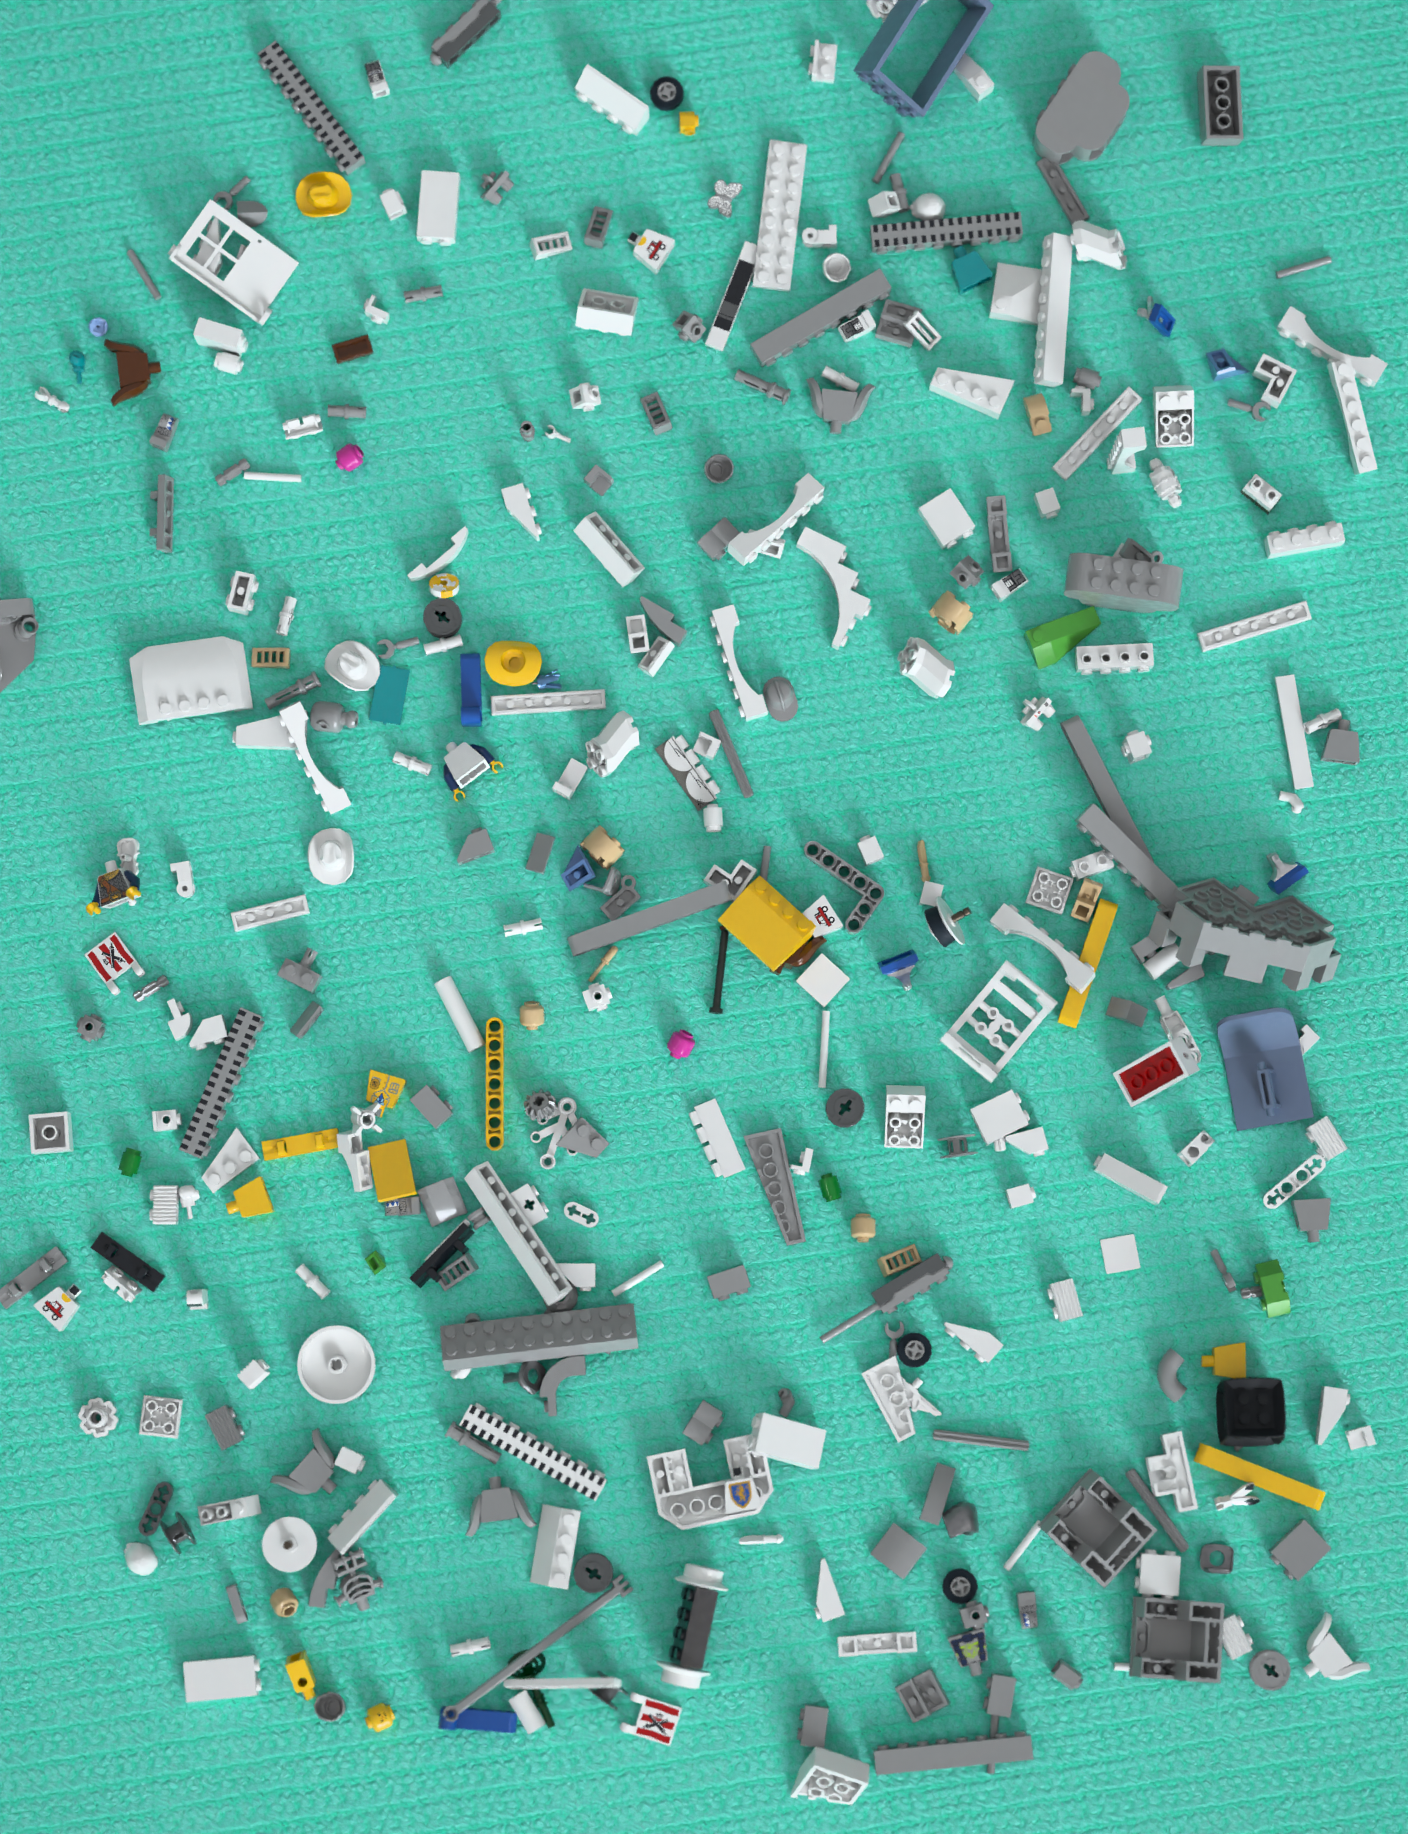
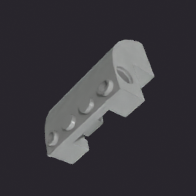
(1097, 1527)
(1176, 1639)

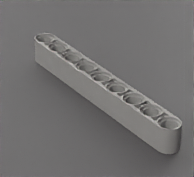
(1101, 781)
(649, 918)

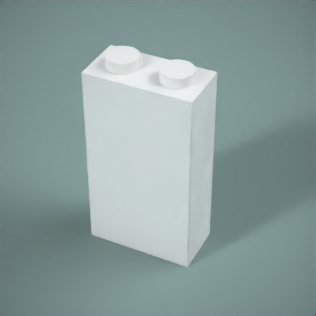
(438, 207)
(786, 1440)
(221, 1678)

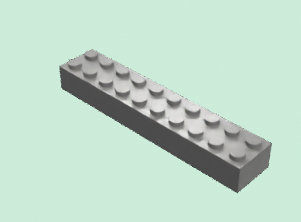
(539, 1337)

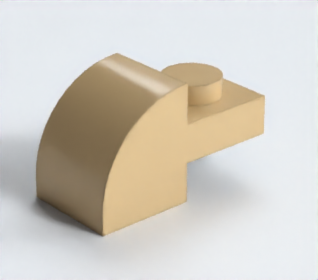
(1038, 414)
(1086, 900)

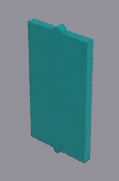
(389, 695)

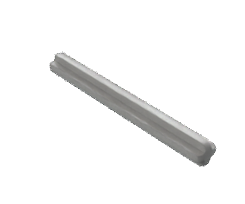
(731, 753)
(981, 1440)
(1157, 1510)

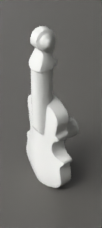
(127, 851)

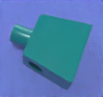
(969, 270)

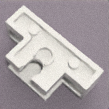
(1171, 1472)

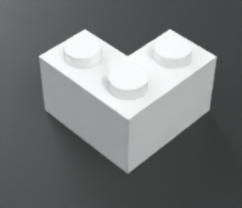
(1277, 376)
(736, 882)

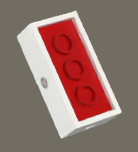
(1156, 1071)

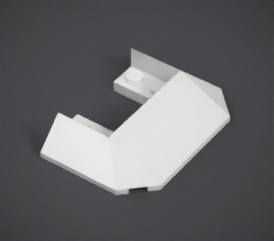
(704, 1504)

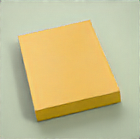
(392, 1170)

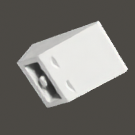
(1173, 415)
(904, 1116)

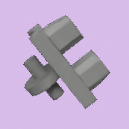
(501, 181)

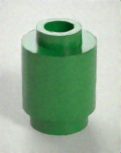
(130, 1162)
(830, 1187)

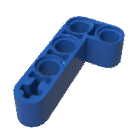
(471, 690)
(480, 1720)

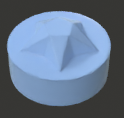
(98, 326)

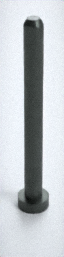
(720, 974)

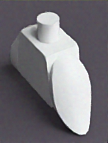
(1328, 1655)

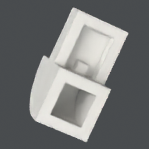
(637, 633)
(181, 1024)

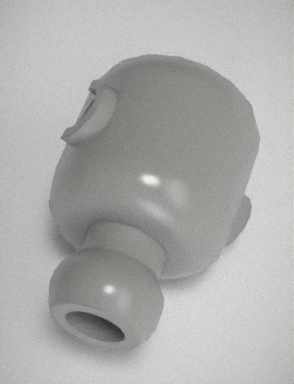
(332, 717)

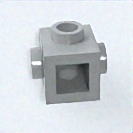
(689, 326)
(967, 572)
(96, 1032)
(966, 1615)

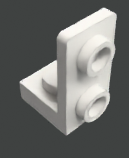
(570, 779)

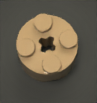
(951, 613)
(602, 847)

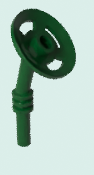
(528, 1673)

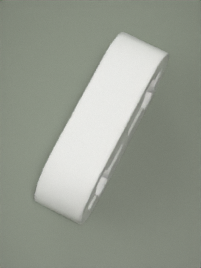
(579, 1219)

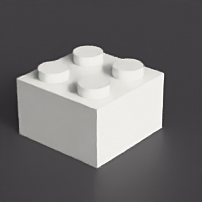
(51, 1133)

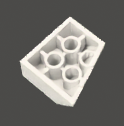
(831, 1777)

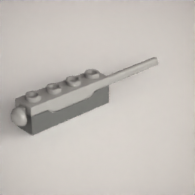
(465, 32)
(900, 1290)

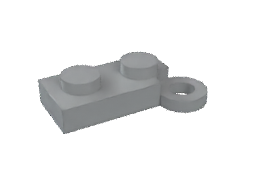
(1134, 551)
(621, 900)

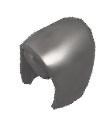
(961, 1519)

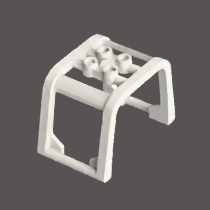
(968, 1052)

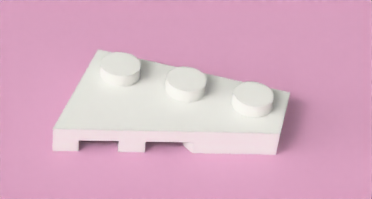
(230, 1161)

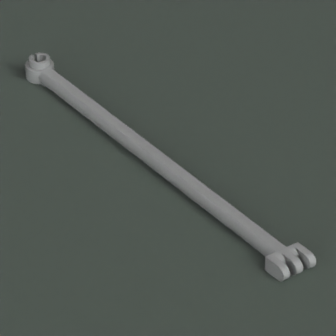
(539, 1647)

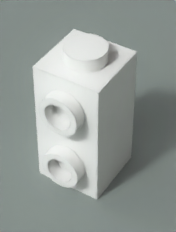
(1090, 865)

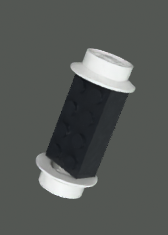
(693, 1626)

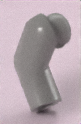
(787, 1400)

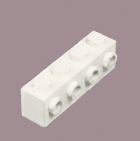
(1304, 540)
(609, 549)
(1113, 658)

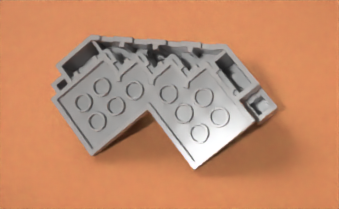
(1273, 934)

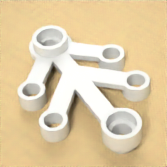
(559, 1129)

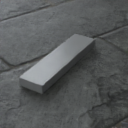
(1062, 190)

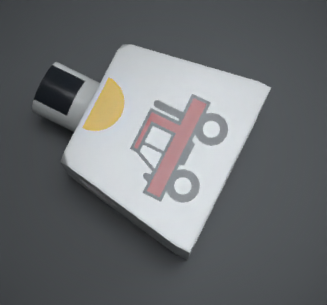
(651, 248)
(823, 917)
(59, 1306)

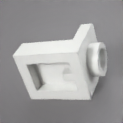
(805, 1158)

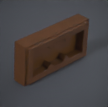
(352, 349)

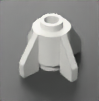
(364, 1118)

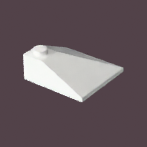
(1016, 294)

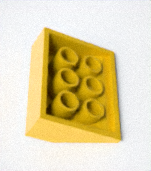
(767, 923)

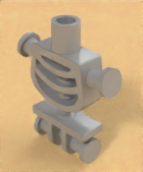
(351, 1586)

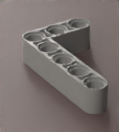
(849, 880)

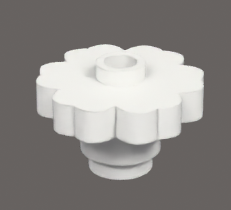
(108, 1417)

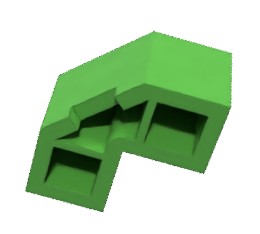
(1274, 1296)

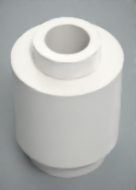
(228, 362)
(713, 818)

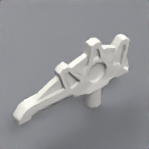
(916, 1400)

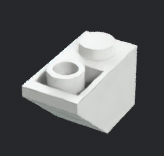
(210, 1031)

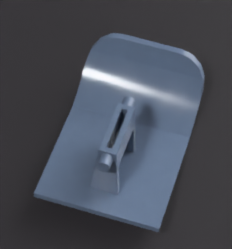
(1264, 1068)

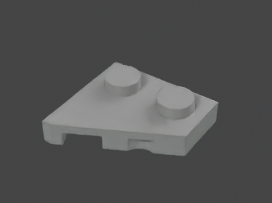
(583, 1139)

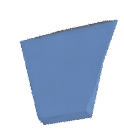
(1223, 365)
(577, 871)

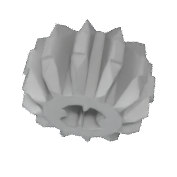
(540, 1105)

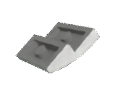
(891, 323)
(898, 1551)
(922, 1695)

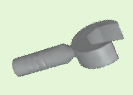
(228, 196)
(1247, 407)
(399, 645)
(1227, 1278)
(893, 1335)

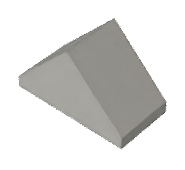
(1127, 1011)

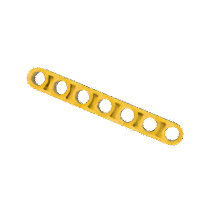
(1091, 954)
(494, 1074)
(1259, 1476)

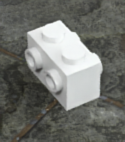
(242, 592)
(1136, 746)

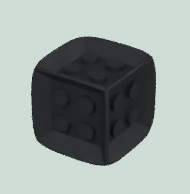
(1250, 1411)

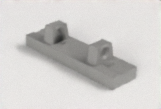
(164, 499)
(32, 1277)

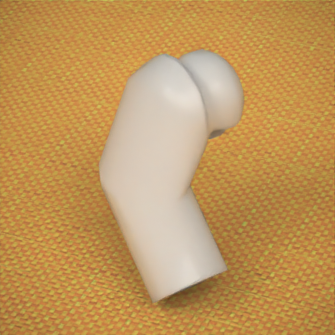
(1294, 800)

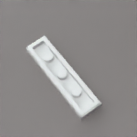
(270, 913)

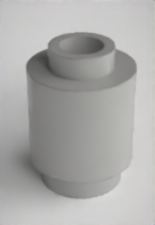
(1087, 378)

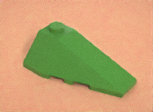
(1056, 638)

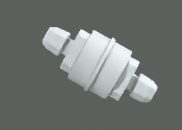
(1165, 482)

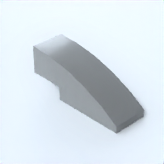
(663, 621)
(937, 1494)
(325, 1580)

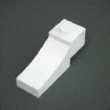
(356, 1159)

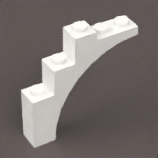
(828, 555)

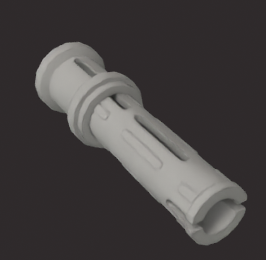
(770, 389)
(300, 683)
(464, 1438)

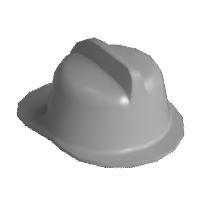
(780, 698)

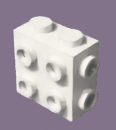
(1158, 1574)

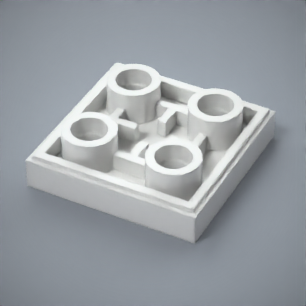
(1049, 890)
(822, 980)
(160, 1416)

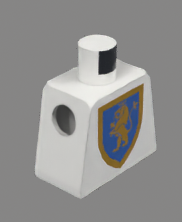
(740, 1493)

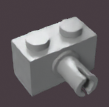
(300, 972)

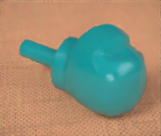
(77, 359)

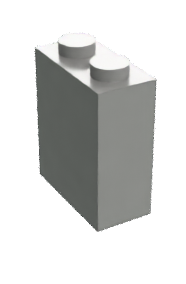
(1299, 1550)

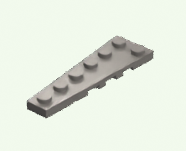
(774, 1172)

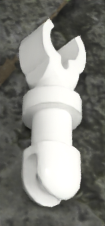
(51, 399)

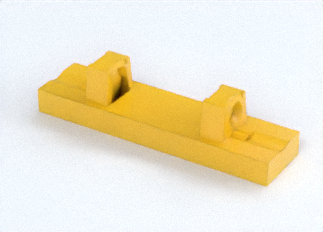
(300, 1144)

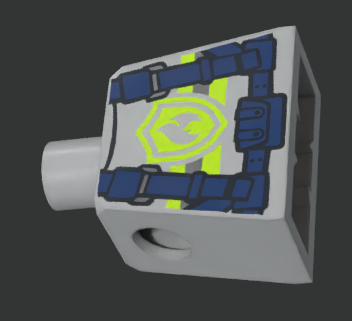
(970, 1649)

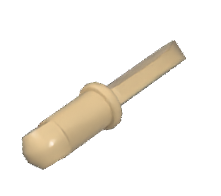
(923, 861)
(605, 960)

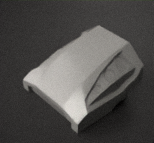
(442, 1201)

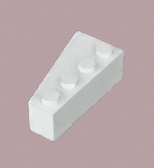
(973, 390)

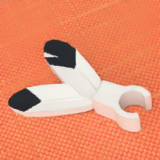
(1237, 1498)

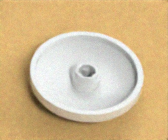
(336, 1364)

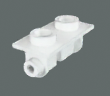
(294, 429)
(128, 1288)

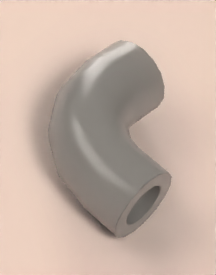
(1167, 1375)

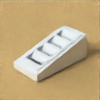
(537, 254)

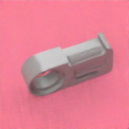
(236, 1603)

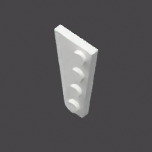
(889, 1392)

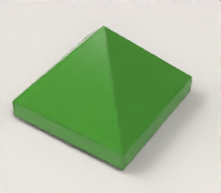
(376, 1262)

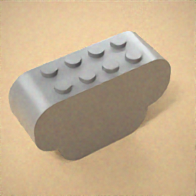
(1082, 112)
(1123, 583)

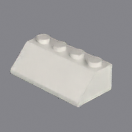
(612, 100)
(362, 1516)
(555, 1546)

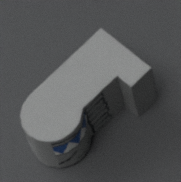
(164, 432)
(403, 1206)
(1027, 1609)

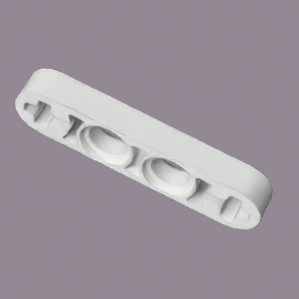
(1296, 1183)

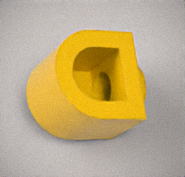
(687, 122)

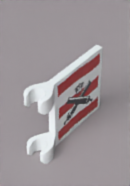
(111, 960)
(655, 1720)

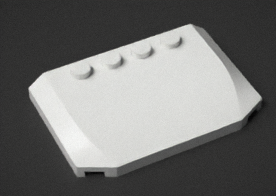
(190, 679)

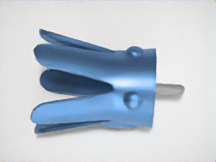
(544, 681)

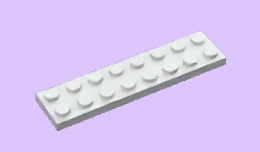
(779, 215)

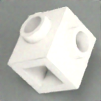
(585, 397)
(597, 989)

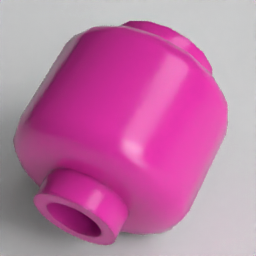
(349, 457)
(680, 1044)

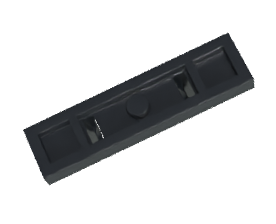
(442, 1255)
(128, 1262)

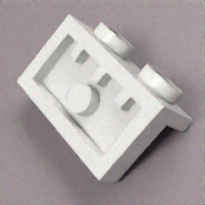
(823, 62)

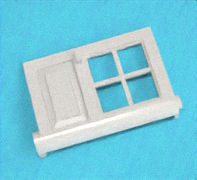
(255, 276)

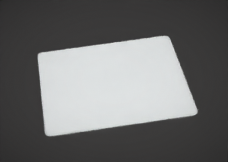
(1120, 1254)

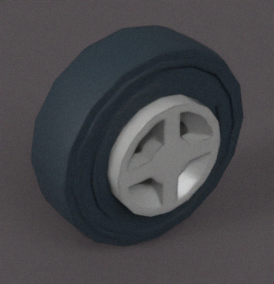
(665, 86)
(910, 1346)
(965, 1588)

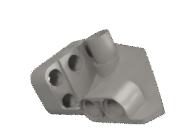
(16, 642)

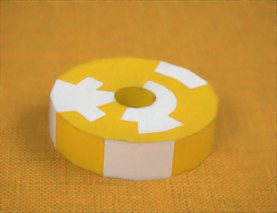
(444, 585)

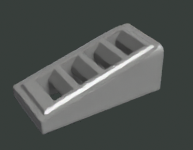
(594, 238)
(660, 424)
(1192, 974)
(470, 1263)

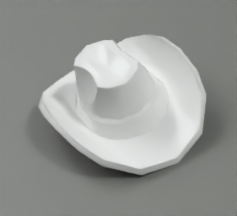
(353, 665)
(331, 856)

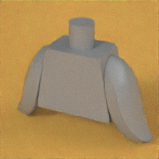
(838, 406)
(312, 1471)
(498, 1505)

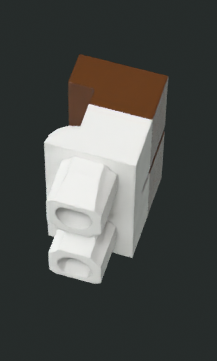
(1260, 490)

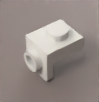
(376, 315)
(1087, 403)

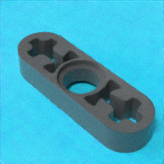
(154, 1524)

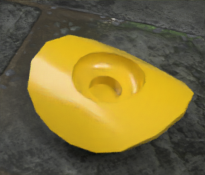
(323, 194)
(513, 662)

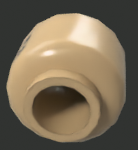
(531, 1015)
(863, 1227)
(284, 1602)

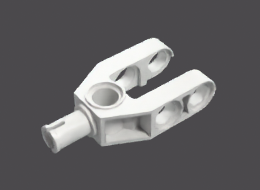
(1174, 1026)

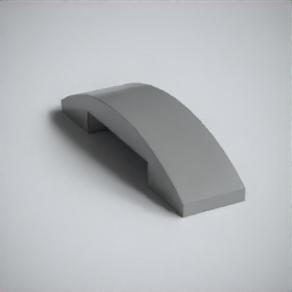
(998, 534)

